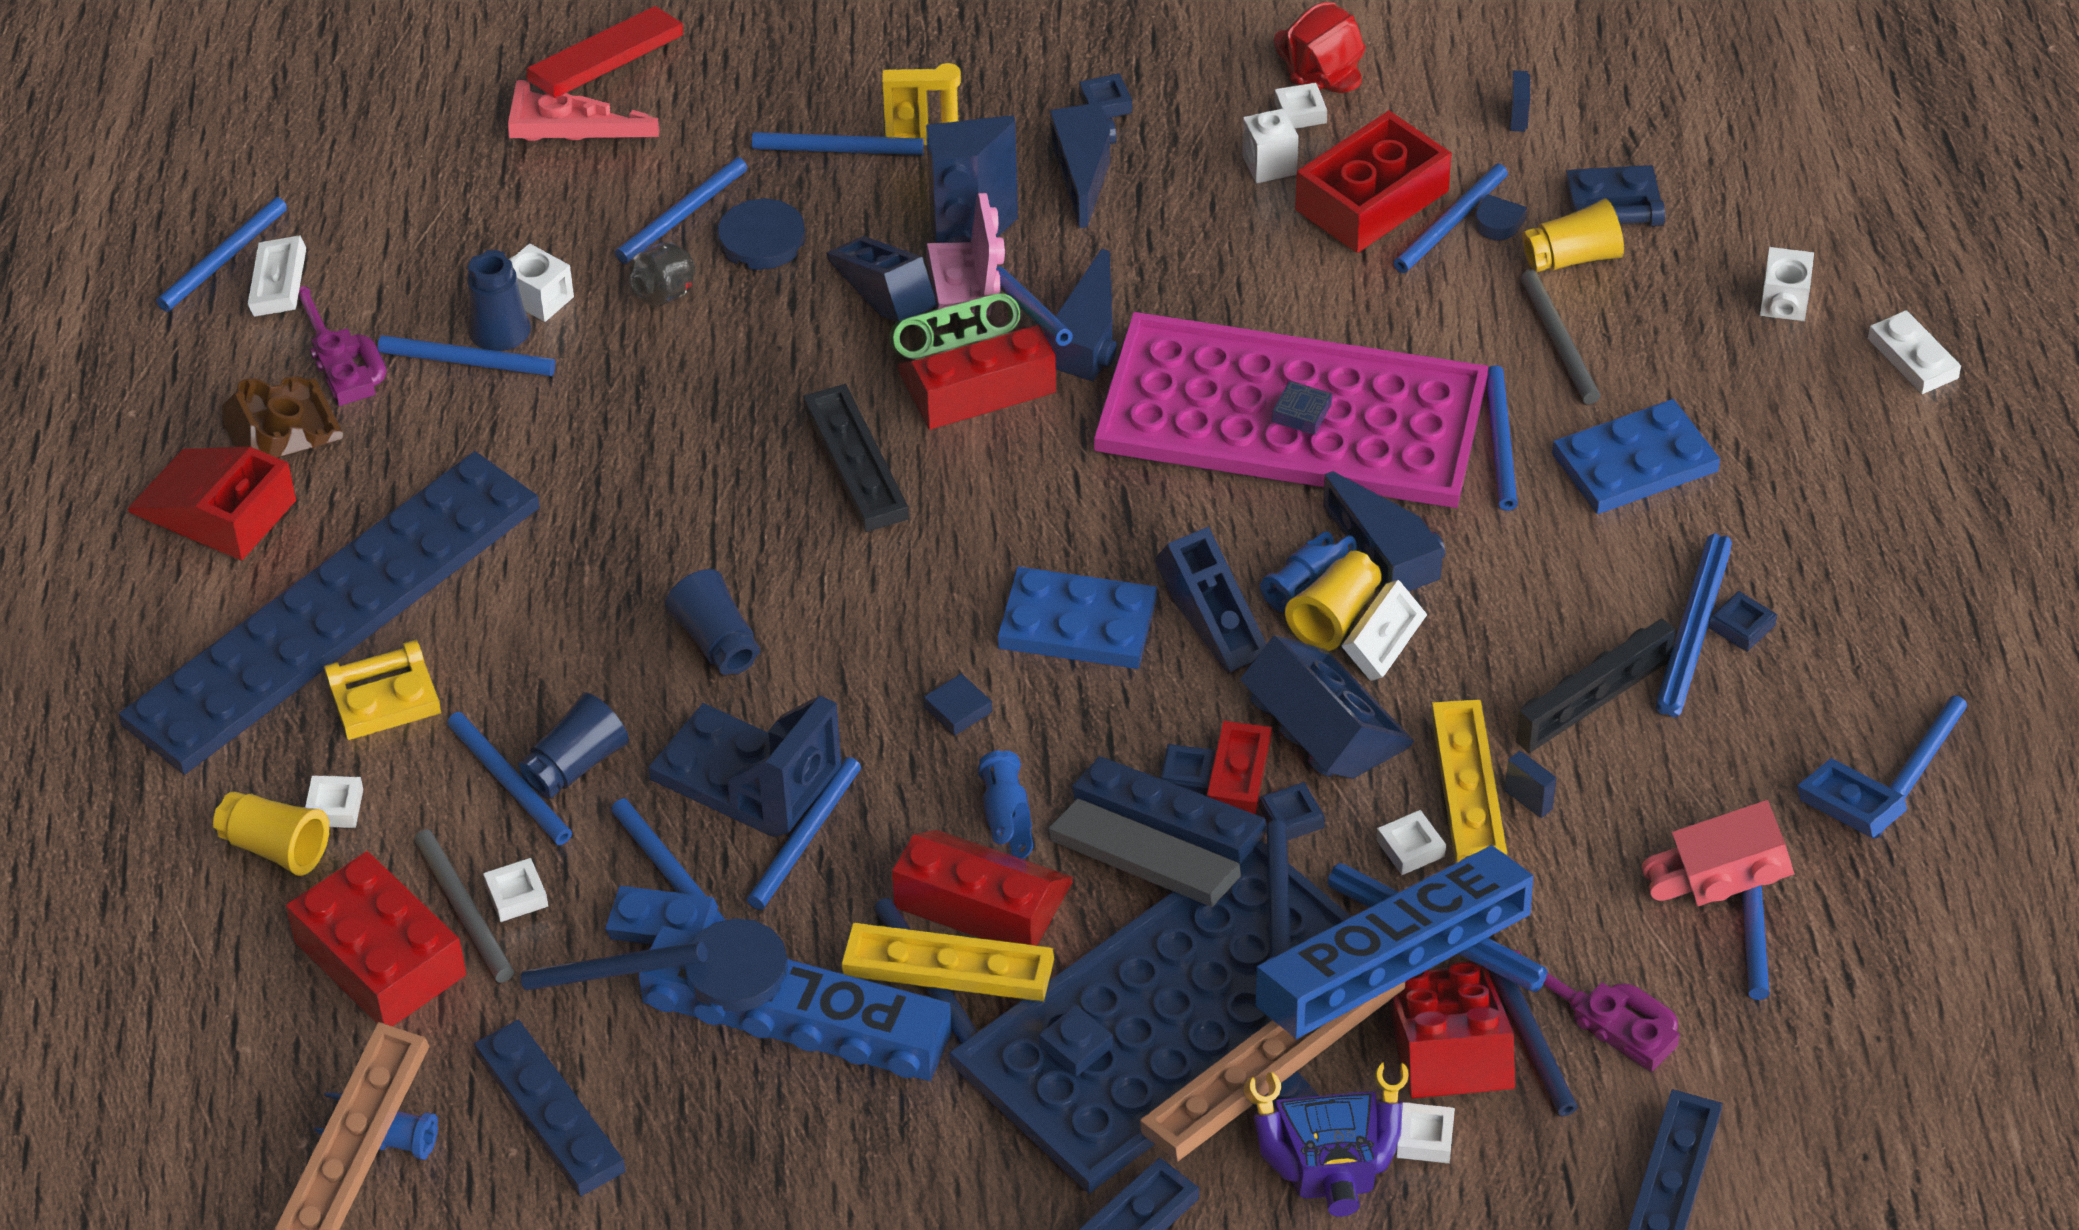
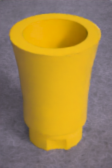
(1575, 238)
(1332, 602)
(274, 830)

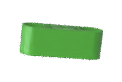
(966, 335)

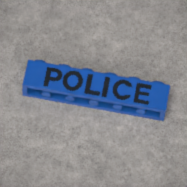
(1393, 941)
(822, 1014)

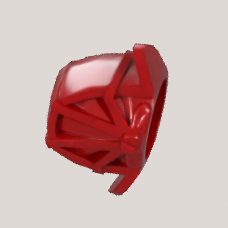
(1323, 48)

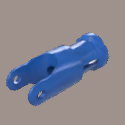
(1304, 568)
(1006, 801)
(406, 1131)

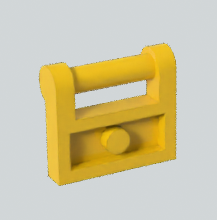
(907, 98)
(385, 701)

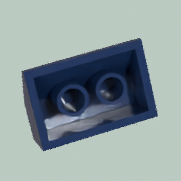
(966, 161)
(1323, 708)

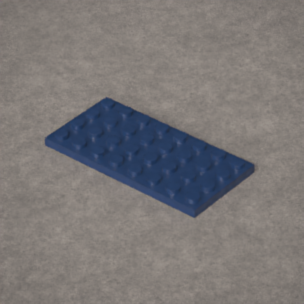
(1173, 996)

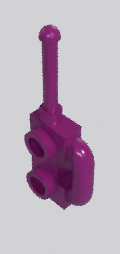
(336, 355)
(1607, 1018)

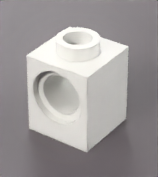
(1270, 145)
(542, 282)
(1787, 284)

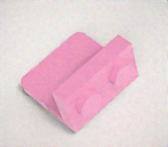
(968, 268)

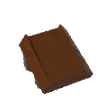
(280, 416)

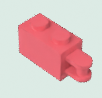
(1721, 857)

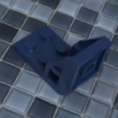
(750, 772)

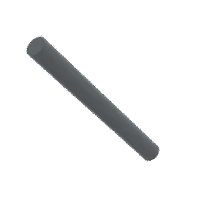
(1560, 337)
(464, 906)

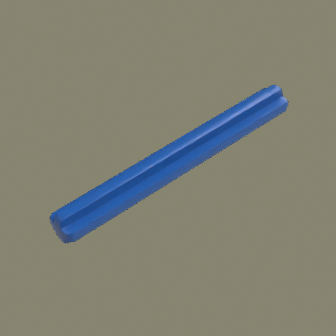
(1693, 625)
(1485, 953)

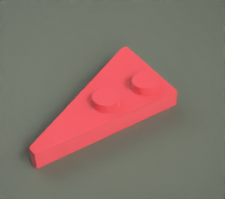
(572, 117)

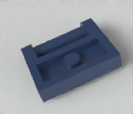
(1629, 190)

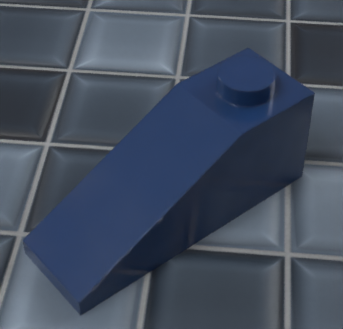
(1082, 150)
(885, 277)
(1089, 319)
(1385, 532)
(1211, 598)

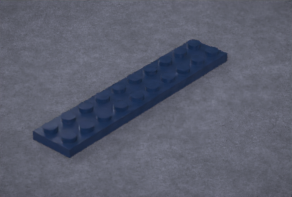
(328, 612)

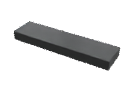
(1145, 852)

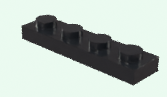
(856, 458)
(1594, 685)

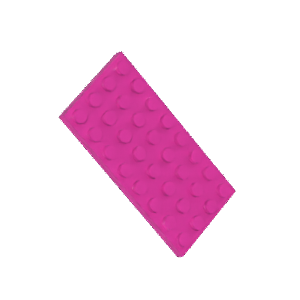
(1210, 394)

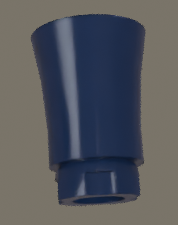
(496, 305)
(713, 621)
(573, 746)

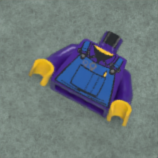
(1330, 1141)

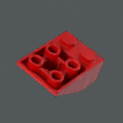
(219, 497)
(1453, 1033)

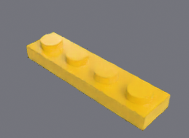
(1467, 777)
(948, 962)

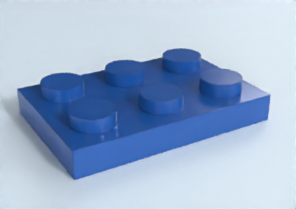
(1635, 456)
(1077, 617)

